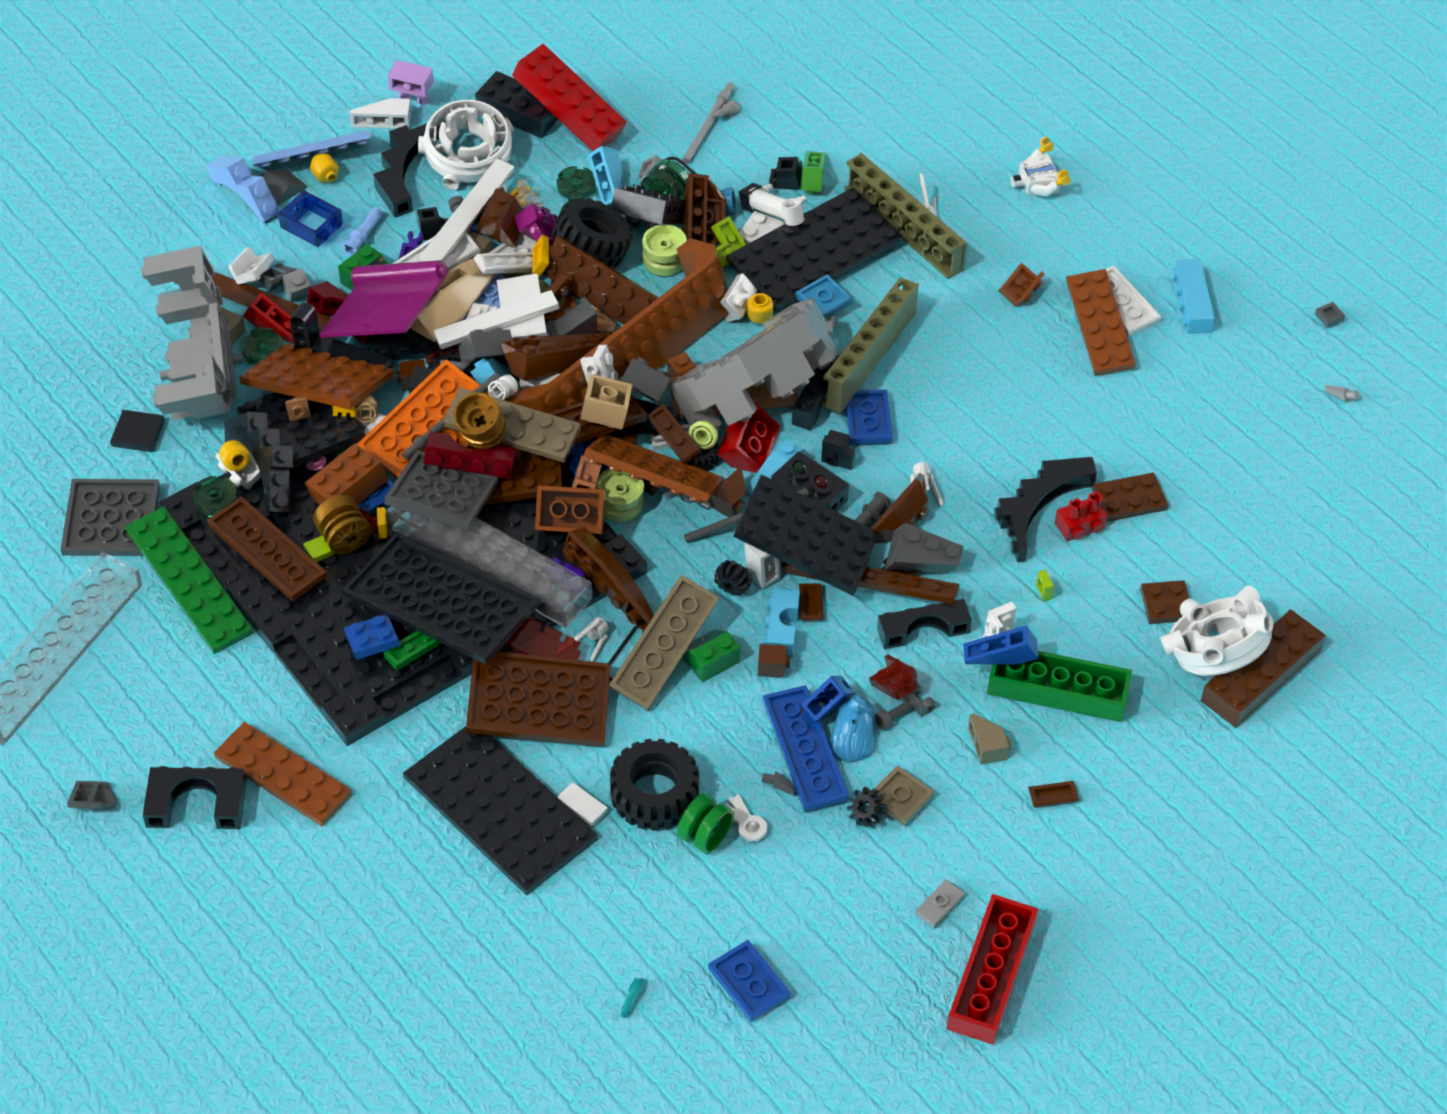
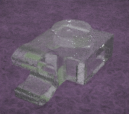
(527, 197)

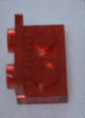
(895, 679)

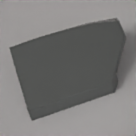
(282, 184)
(273, 277)
(91, 795)

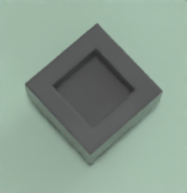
(1330, 314)

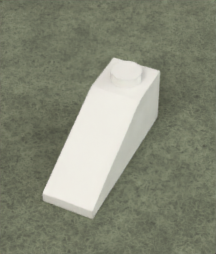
(383, 114)

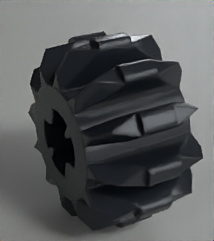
(733, 577)
(859, 806)

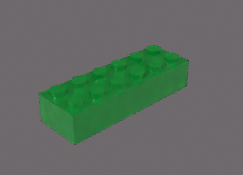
(1064, 685)

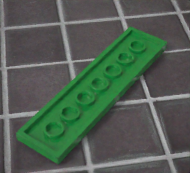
(189, 580)

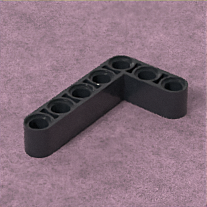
(306, 335)

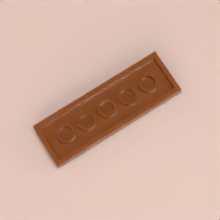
(1100, 322)
(283, 773)

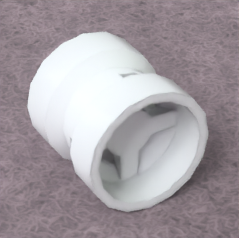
(503, 387)

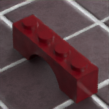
(327, 300)
(445, 452)

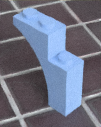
(253, 189)

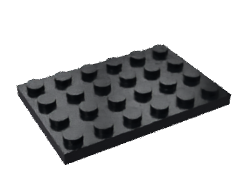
(309, 436)
(806, 535)

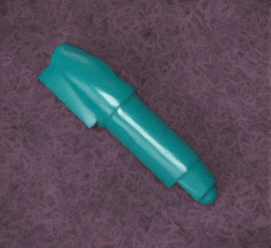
(634, 993)

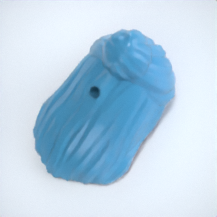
(853, 730)

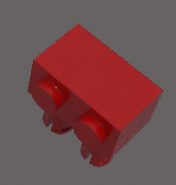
(1081, 517)

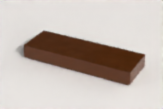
(673, 434)

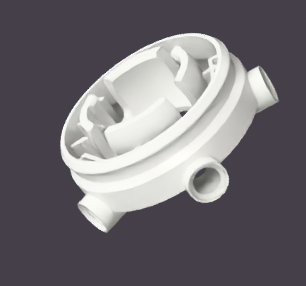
(470, 162)
(1242, 630)

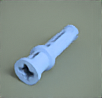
(359, 236)

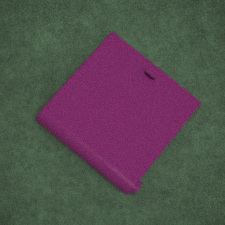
(386, 298)

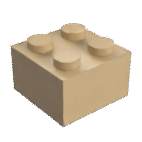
(606, 401)

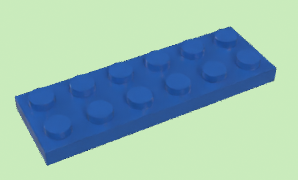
(805, 750)

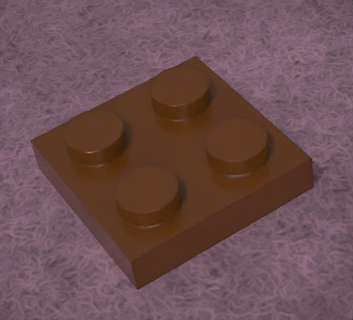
(1163, 600)

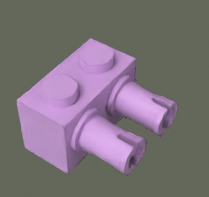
(411, 80)

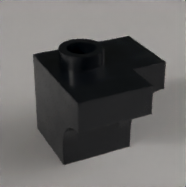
(787, 173)
(430, 222)
(837, 450)

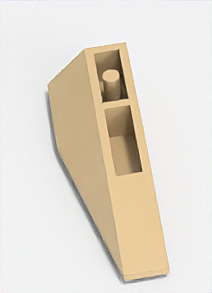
(452, 299)

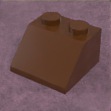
(499, 218)

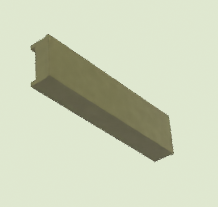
(909, 217)
(870, 344)

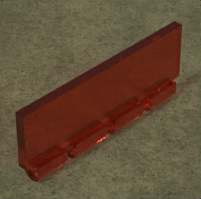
(545, 643)

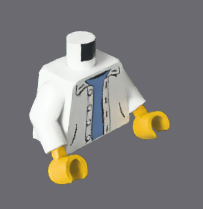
(1039, 174)

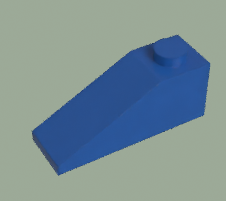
(1002, 648)

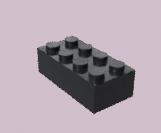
(516, 104)

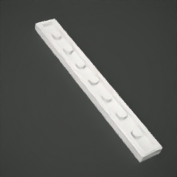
(467, 212)

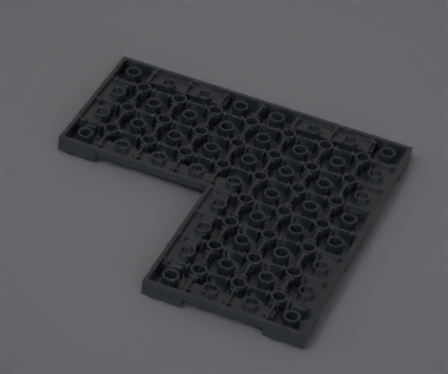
(310, 630)

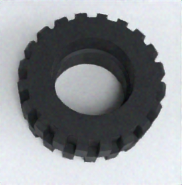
(595, 229)
(651, 759)

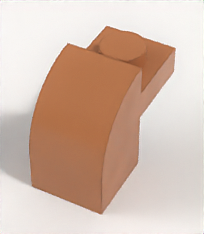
(586, 474)

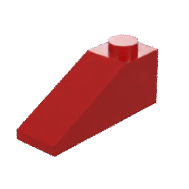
(267, 314)

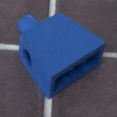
(831, 694)

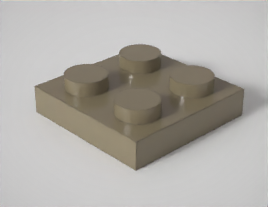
(903, 795)

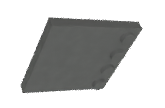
(440, 492)
(101, 511)

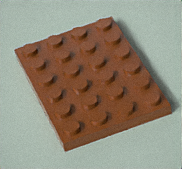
(317, 376)
(654, 467)

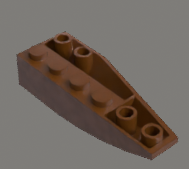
(548, 355)
(608, 576)

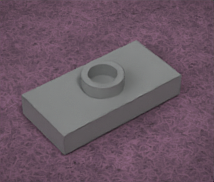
(939, 903)

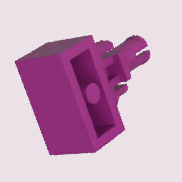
(535, 222)

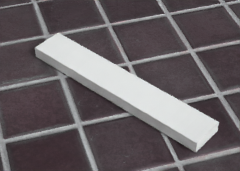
(497, 318)

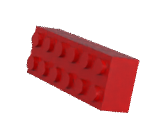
(569, 98)
(992, 969)

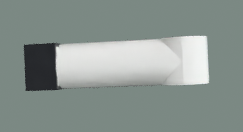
(757, 198)

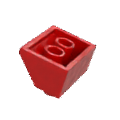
(749, 442)

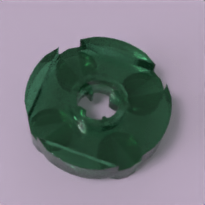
(571, 191)
(258, 336)
(204, 488)

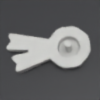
(750, 826)

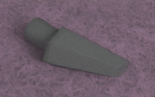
(779, 782)

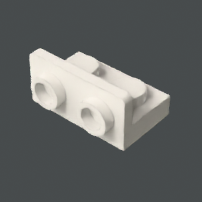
(1000, 619)

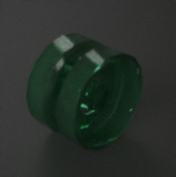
(668, 177)

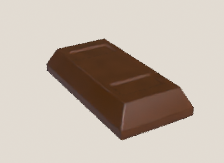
(811, 602)
(1053, 794)

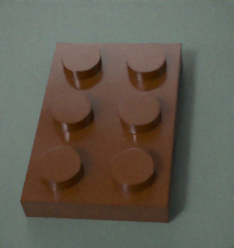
(1131, 496)

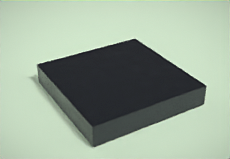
(137, 430)

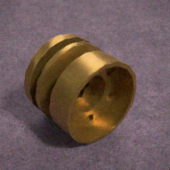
(480, 420)
(342, 524)

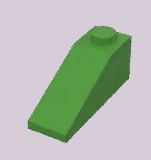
(813, 172)

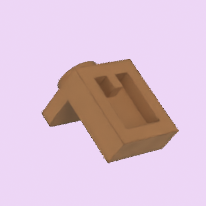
(298, 408)

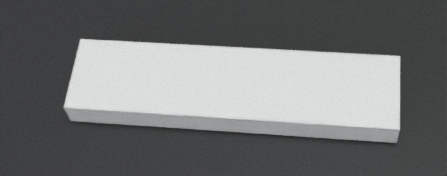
(504, 262)

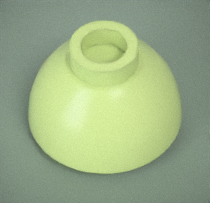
(704, 434)

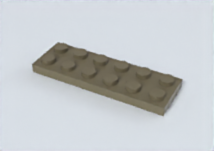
(529, 429)
(664, 642)

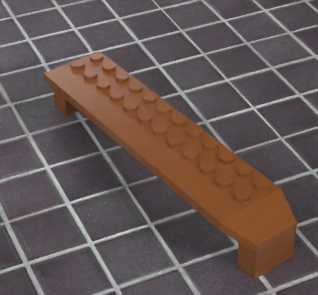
(652, 334)

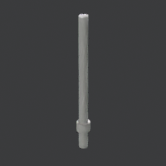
(722, 99)

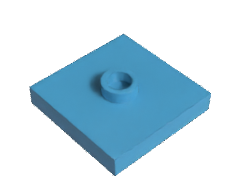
(827, 295)

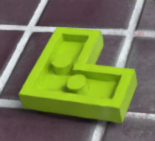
(728, 237)

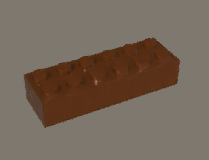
(1242, 691)

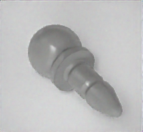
(728, 109)

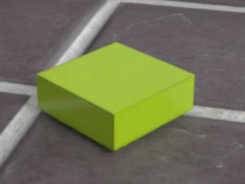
(317, 549)
(1044, 585)

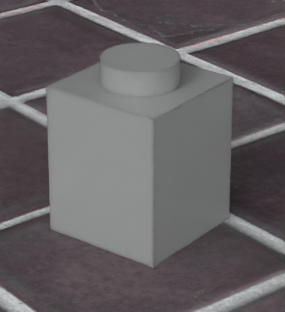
(296, 284)

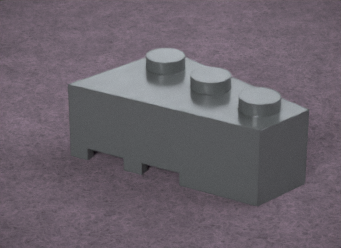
(576, 321)
(922, 551)

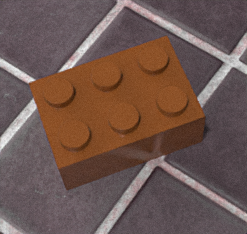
(350, 474)
(570, 509)

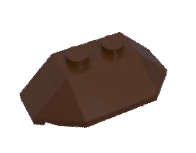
(702, 209)
(907, 508)

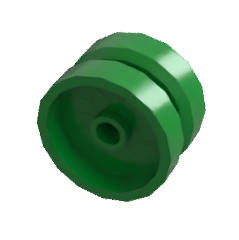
(705, 823)

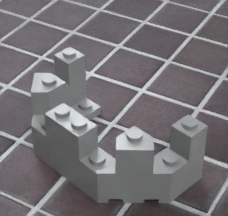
(778, 356)
(204, 362)

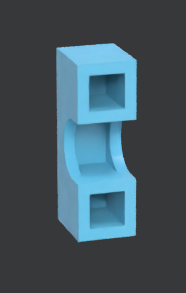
(783, 607)

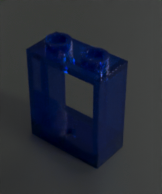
(307, 202)

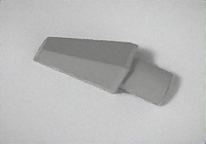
(1342, 393)

